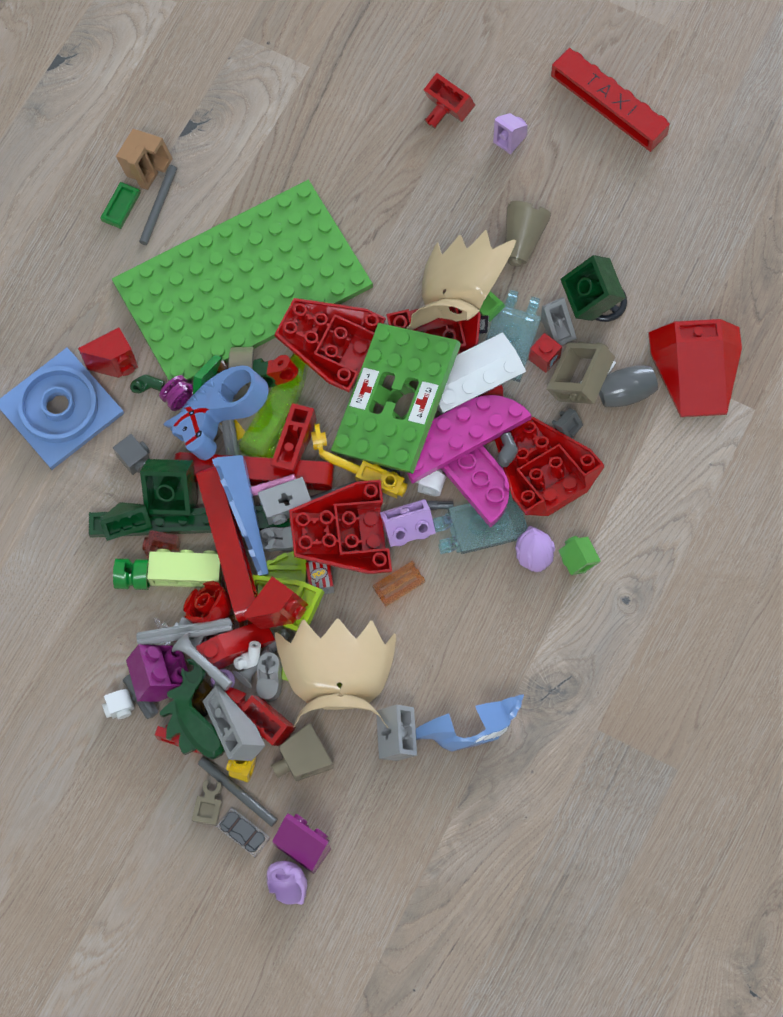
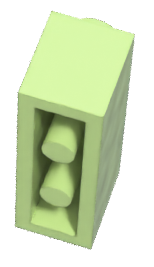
(183, 568)

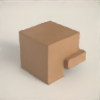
(143, 156)

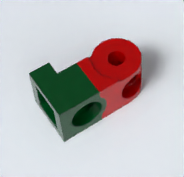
(276, 371)

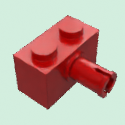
(448, 100)
(269, 721)

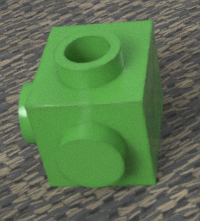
(579, 555)

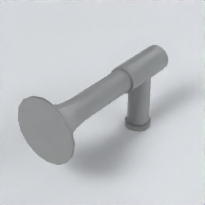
(185, 646)
(246, 674)

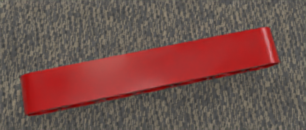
(316, 474)
(227, 542)

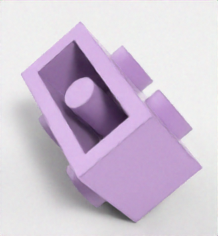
(408, 523)

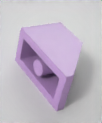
(509, 132)

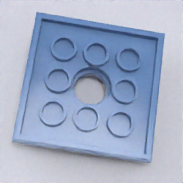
(60, 434)

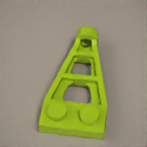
(309, 593)

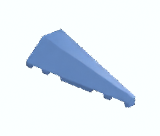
(237, 486)

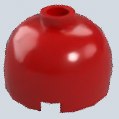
(207, 604)

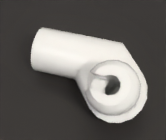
(249, 658)

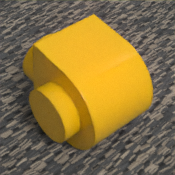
(241, 769)

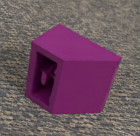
(155, 671)
(301, 843)

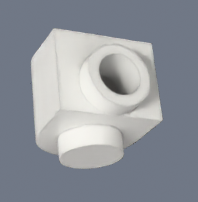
(432, 484)
(118, 704)

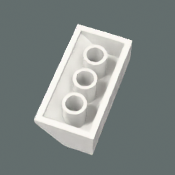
(480, 371)

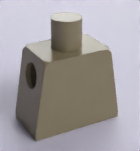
(302, 755)

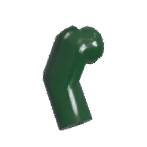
(146, 382)

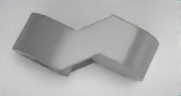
(272, 536)
(269, 676)

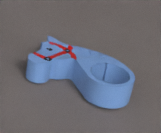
(214, 403)

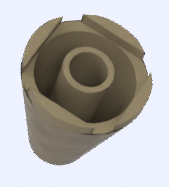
(526, 227)

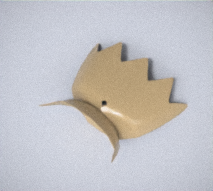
(465, 275)
(318, 664)

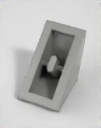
(558, 321)

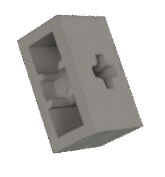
(273, 498)
(399, 738)

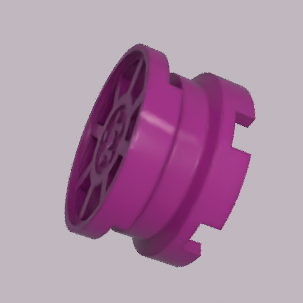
(177, 393)

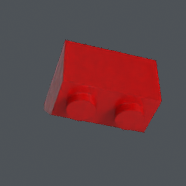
(109, 355)
(275, 606)

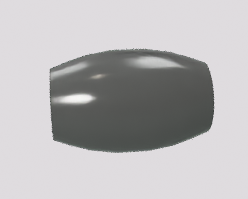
(628, 386)

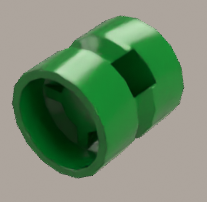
(130, 574)

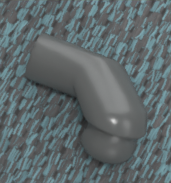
(508, 451)

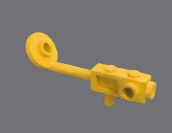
(364, 472)

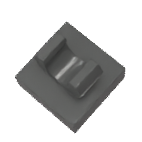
(568, 423)

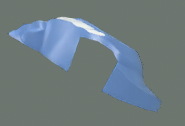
(494, 715)

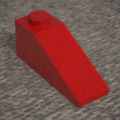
(294, 437)
(227, 646)

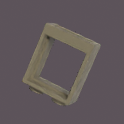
(594, 377)

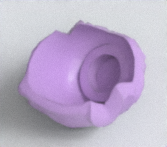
(534, 549)
(287, 882)

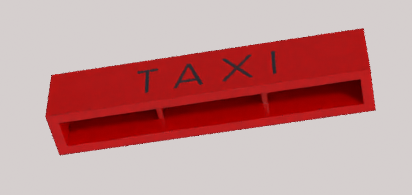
(610, 99)

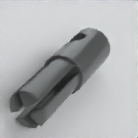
(434, 505)

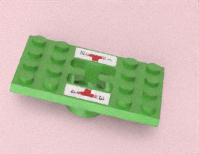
(386, 436)

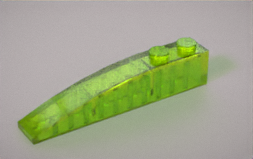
(267, 426)

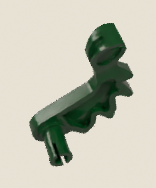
(187, 722)

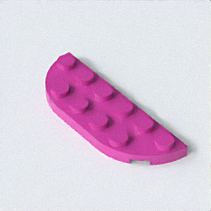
(466, 430)
(481, 483)

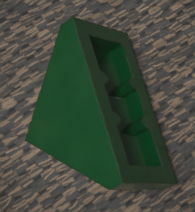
(124, 520)

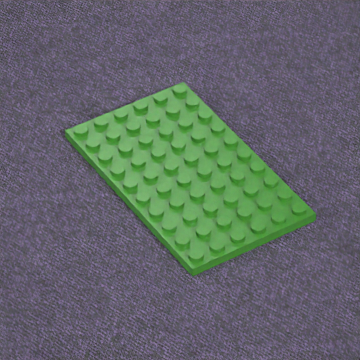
(240, 280)

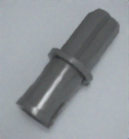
(147, 708)

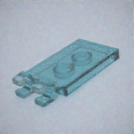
(517, 326)
(473, 533)

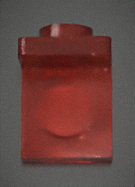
(160, 540)

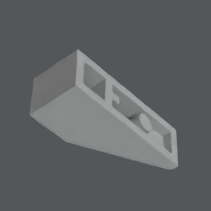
(235, 730)

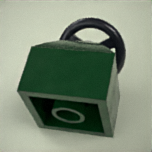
(595, 289)

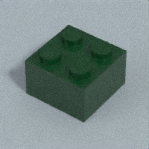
(168, 486)

